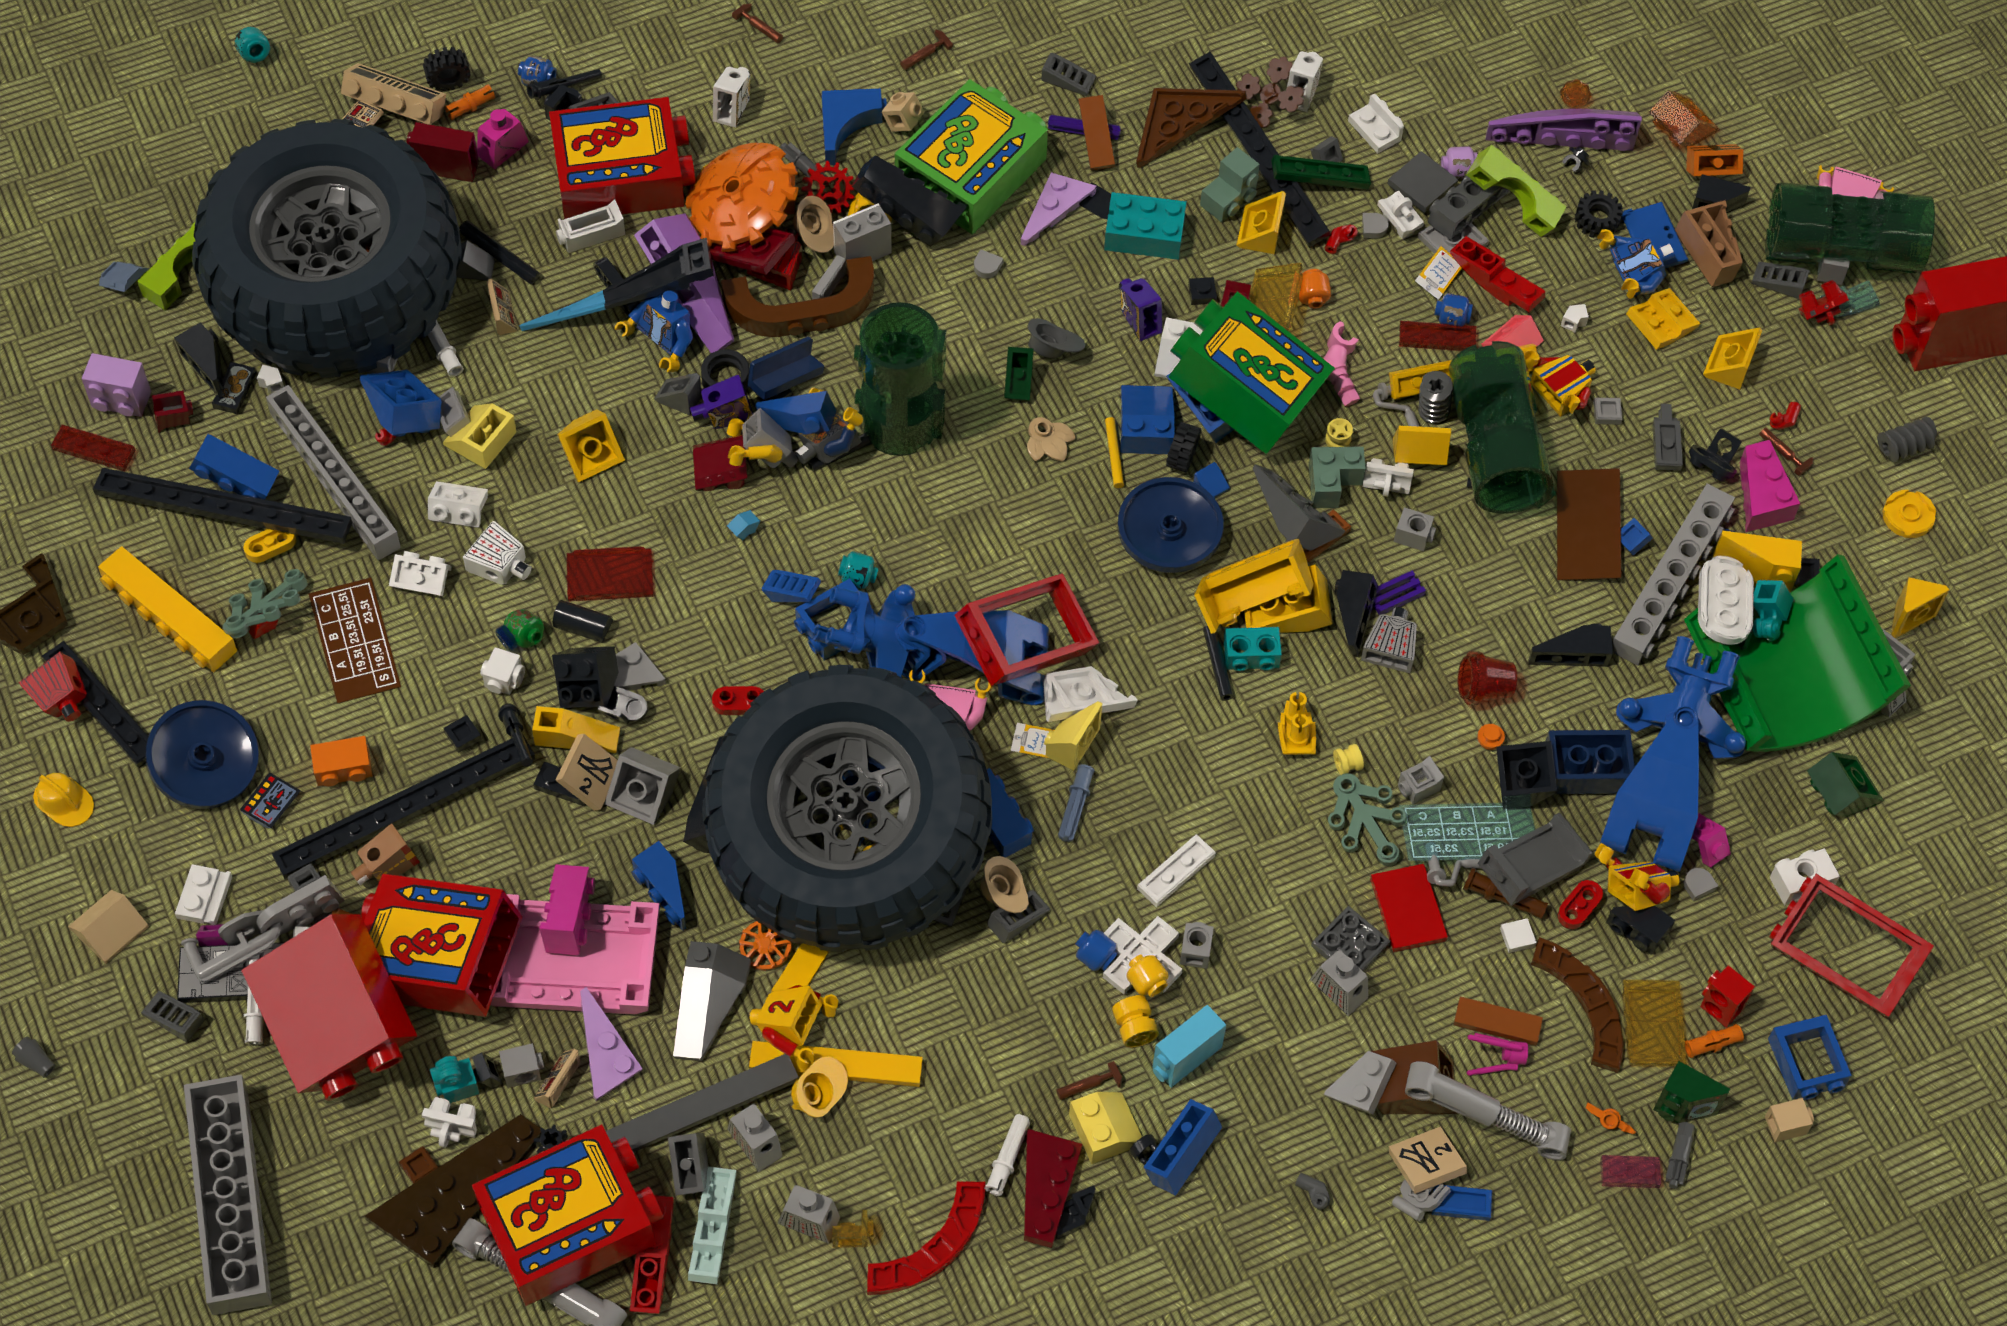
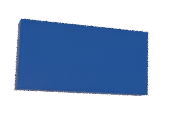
(1465, 1203)

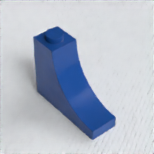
(847, 112)

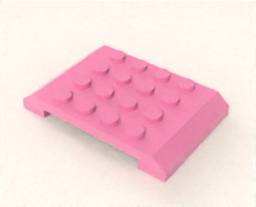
(612, 964)

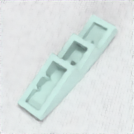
(712, 1226)

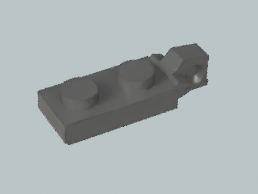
(1667, 440)

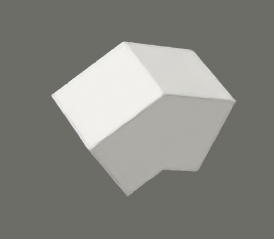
(1575, 317)
(270, 378)

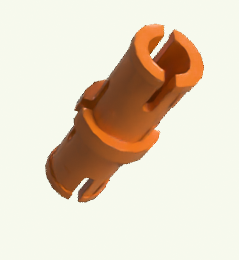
(470, 102)
(1714, 1041)

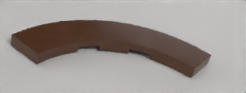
(1593, 997)

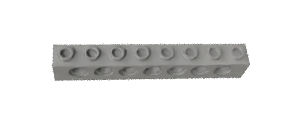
(333, 472)
(1710, 503)

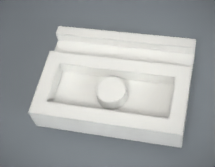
(203, 895)

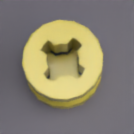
(1339, 427)
(1348, 759)

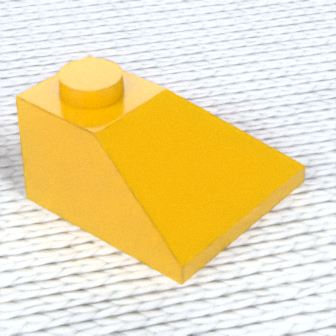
(590, 445)

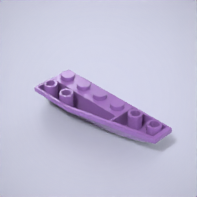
(1569, 128)
(703, 297)

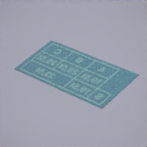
(1461, 829)

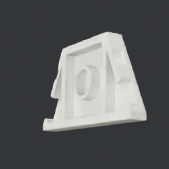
(1077, 689)

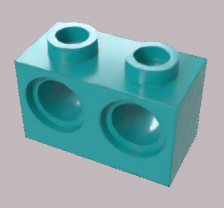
(1251, 642)

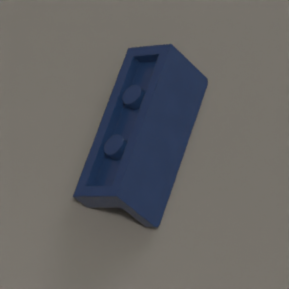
(784, 369)

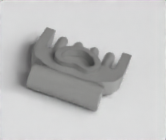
(1416, 1204)

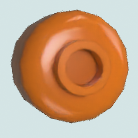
(1315, 288)

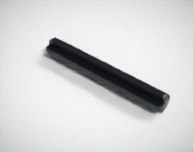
(500, 252)

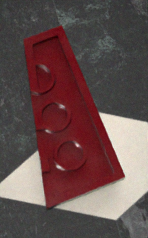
(1049, 1176)

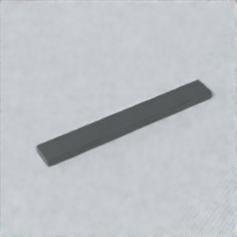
(706, 1103)

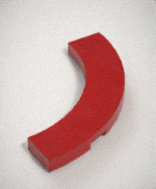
(937, 1252)

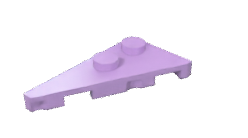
(1056, 200)
(609, 1056)

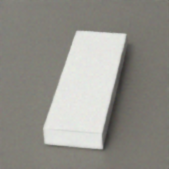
(1176, 870)

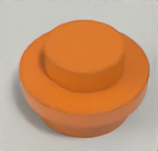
(1490, 736)

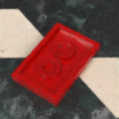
(1408, 908)

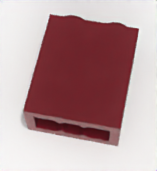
(446, 150)

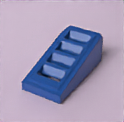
(787, 586)

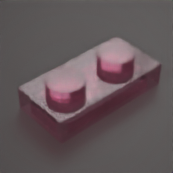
(1630, 1171)

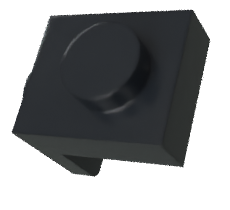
(561, 99)

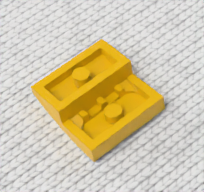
(1663, 318)

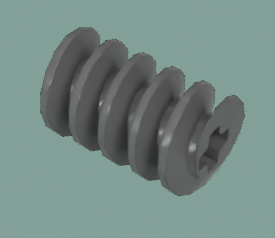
(1435, 397)
(1908, 439)

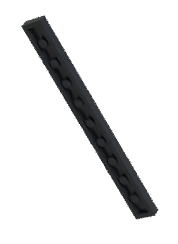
(1262, 151)
(223, 505)
(399, 808)

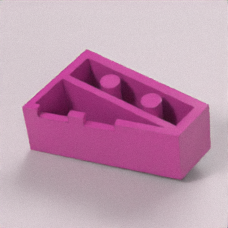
(1766, 488)
(567, 910)

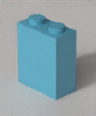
(1188, 1046)

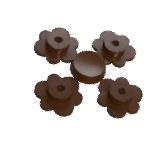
(1271, 92)

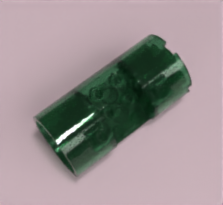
(1883, 231)
(900, 361)
(1504, 446)

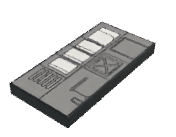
(226, 987)

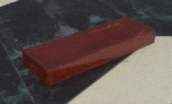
(1436, 336)
(93, 448)

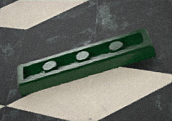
(1321, 172)

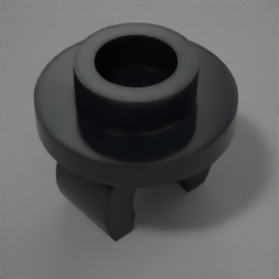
(1577, 155)

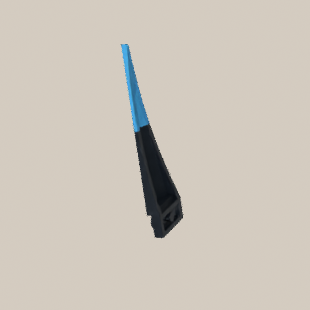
(670, 273)

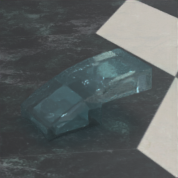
(1860, 299)

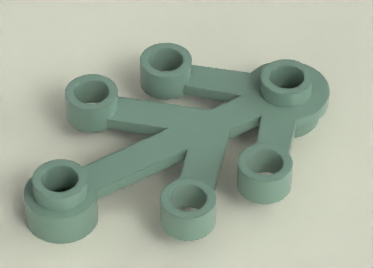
(239, 622)
(1364, 814)

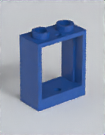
(809, 609)
(1802, 1031)

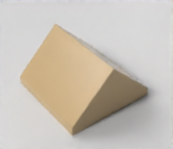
(109, 925)

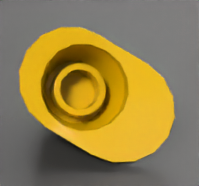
(63, 800)
(819, 1087)

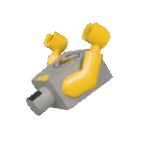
(763, 441)

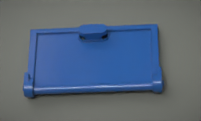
(1650, 223)

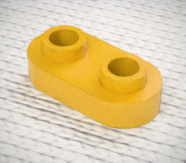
(269, 544)

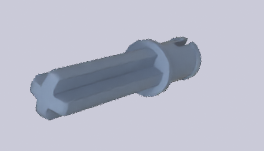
(1076, 801)

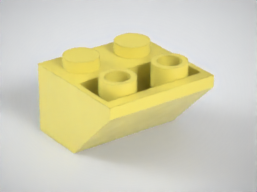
(485, 434)

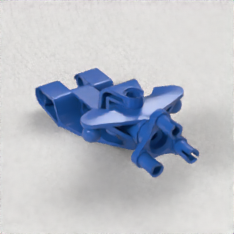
(913, 642)
(1664, 784)

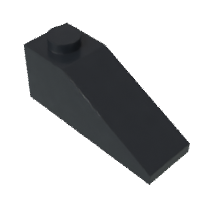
(202, 354)
(1355, 599)
(1579, 647)

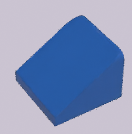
(1212, 480)

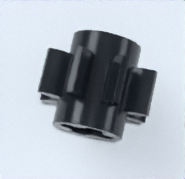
(549, 1135)

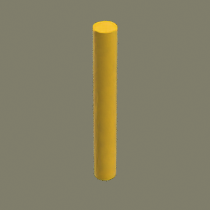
(1114, 452)

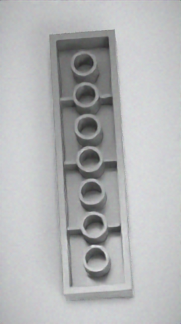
(227, 1195)

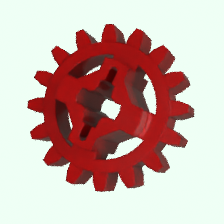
(819, 179)

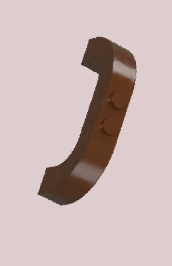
(803, 315)

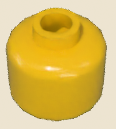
(1147, 975)

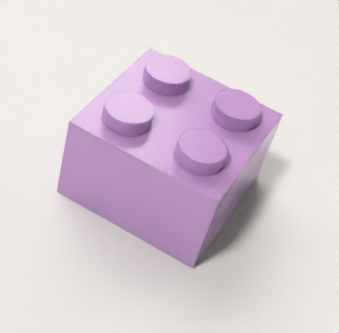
(116, 385)

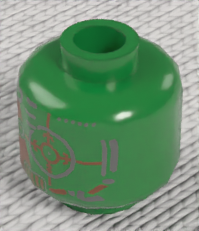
(525, 627)

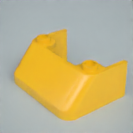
(1253, 582)

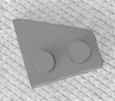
(636, 669)
(1363, 1082)

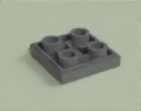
(1422, 181)
(1353, 937)

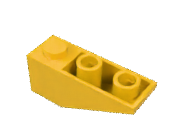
(560, 728)

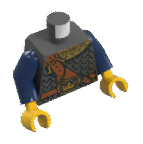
(833, 443)

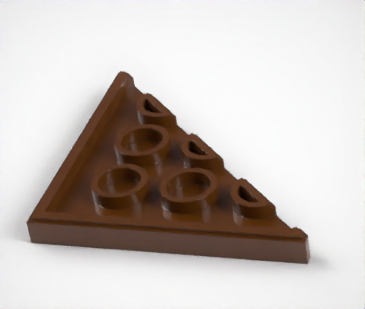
(1179, 114)

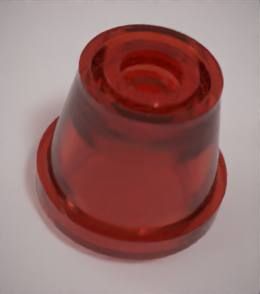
(1485, 678)

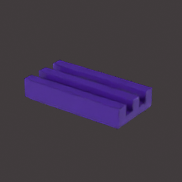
(1394, 583)

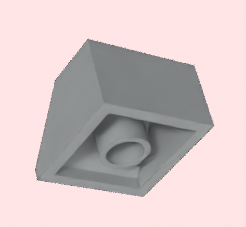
(641, 785)

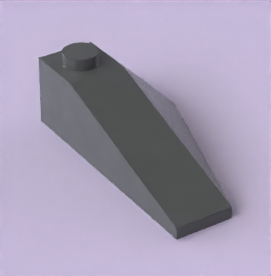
(1295, 513)
(709, 989)

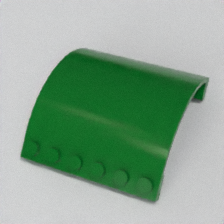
(1820, 672)

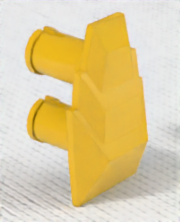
(1296, 727)

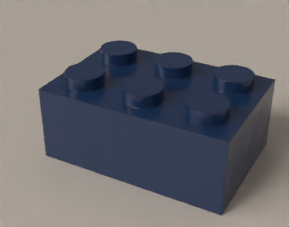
(1591, 760)

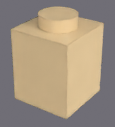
(1789, 1120)

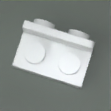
(1377, 124)
(456, 504)
(419, 574)

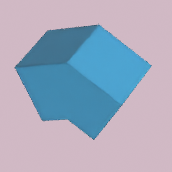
(744, 524)

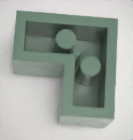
(1232, 187)
(1332, 469)

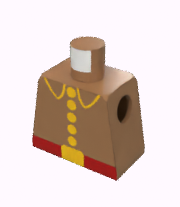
(384, 855)

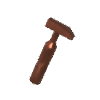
(757, 23)
(927, 50)
(1785, 451)
(1090, 1082)

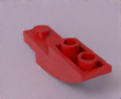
(1492, 275)
(652, 1264)

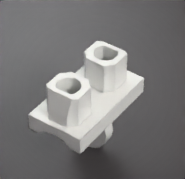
(1401, 214)
(1388, 477)
(447, 1125)

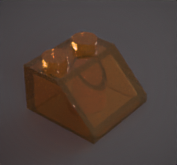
(1682, 119)

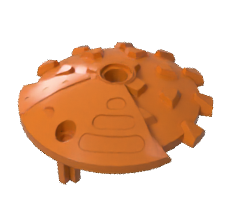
(741, 194)

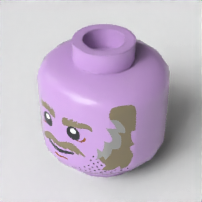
(1458, 161)

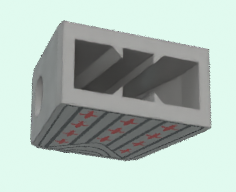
(1392, 641)
(1340, 980)
(753, 1133)
(808, 1213)

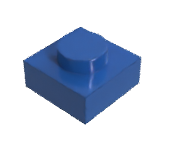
(1634, 536)

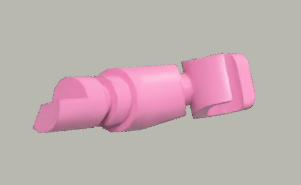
(1337, 358)

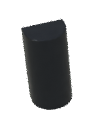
(581, 621)

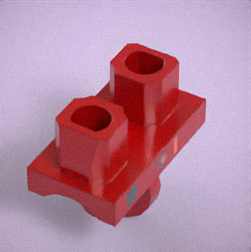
(1826, 305)

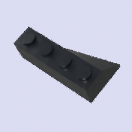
(907, 200)

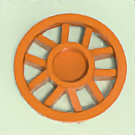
(765, 945)

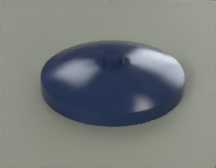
(1170, 524)
(202, 754)

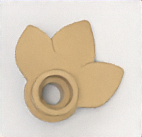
(1050, 442)

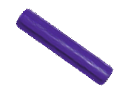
(1075, 126)

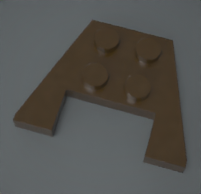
(34, 614)

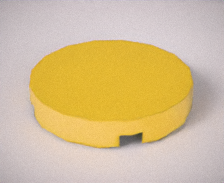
(1909, 514)

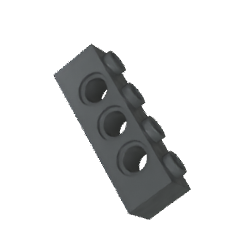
(1462, 206)

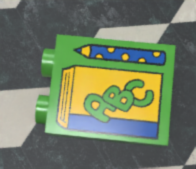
(975, 151)

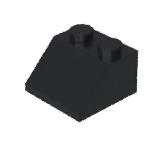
(1526, 773)

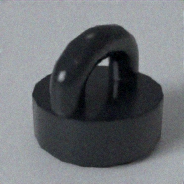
(1143, 1148)

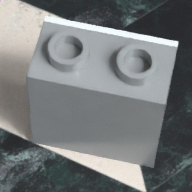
(863, 234)

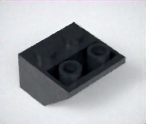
(585, 676)

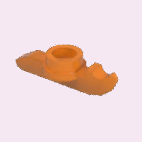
(1610, 1118)

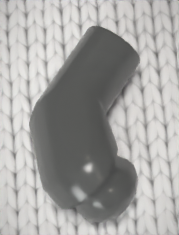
(1317, 1190)

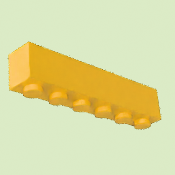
(167, 609)

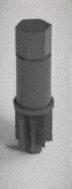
(799, 158)
(1679, 1159)

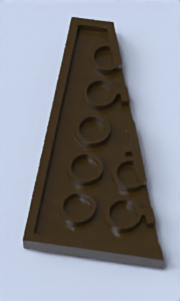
(437, 1206)

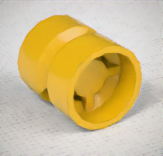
(1134, 1018)

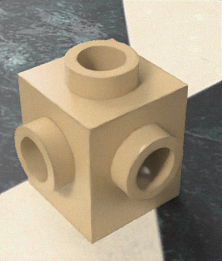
(903, 111)

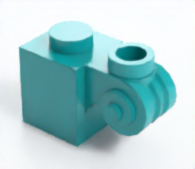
(1773, 605)
(454, 1079)

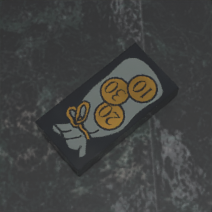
(235, 387)

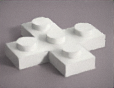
(1129, 944)

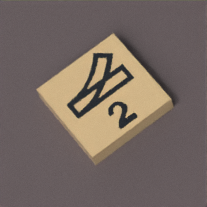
(587, 772)
(1427, 1160)

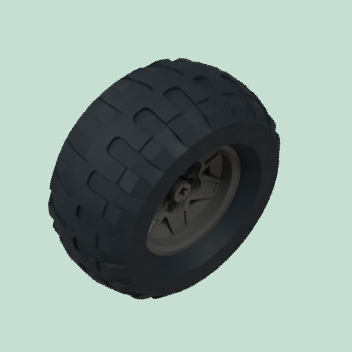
(344, 301)
(834, 893)

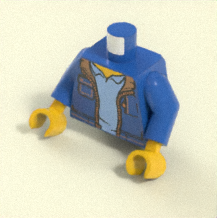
(1637, 262)
(664, 323)

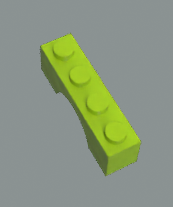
(1539, 207)
(161, 281)

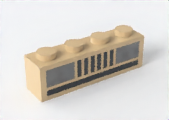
(393, 93)

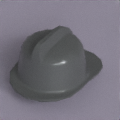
(1052, 340)

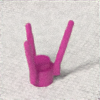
(1512, 1051)

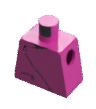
(500, 138)

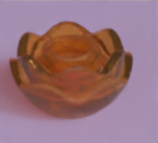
(1575, 87)

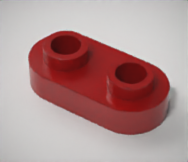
(738, 701)
(1578, 905)

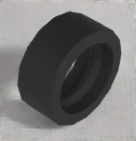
(724, 358)

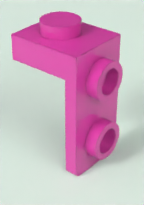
(1711, 840)

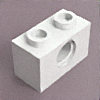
(1788, 880)

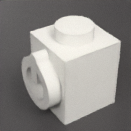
(502, 671)

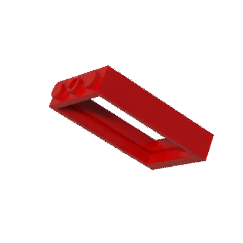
(987, 649)
(1902, 978)

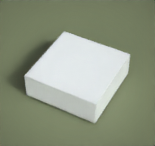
(1518, 935)

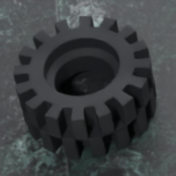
(446, 69)
(1602, 203)
(1183, 447)

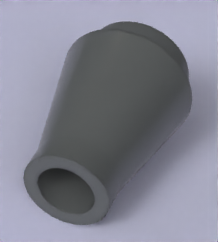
(32, 1056)

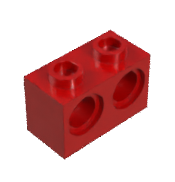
(1726, 995)

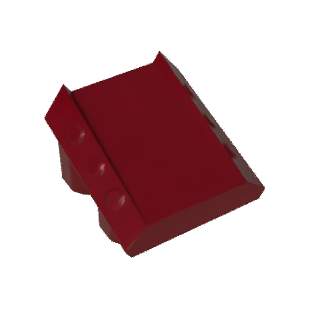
(713, 465)

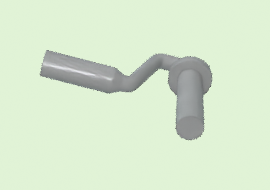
(1382, 394)
(1438, 875)

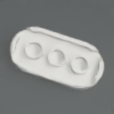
(1725, 600)

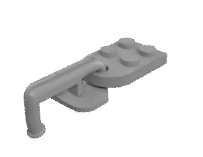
(281, 917)

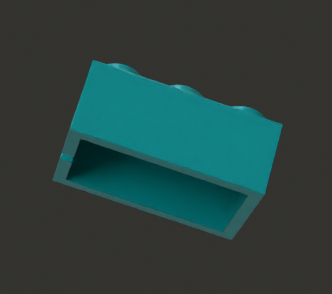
(1145, 225)

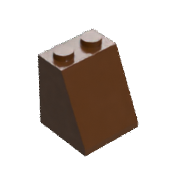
(1394, 1098)

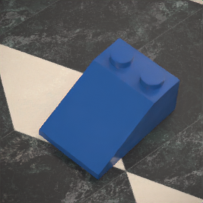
(402, 402)
(1147, 419)

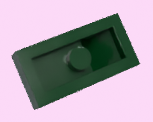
(1019, 373)

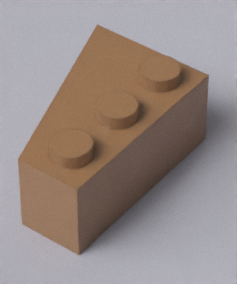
(1710, 242)

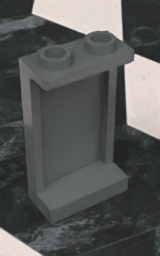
(1535, 860)

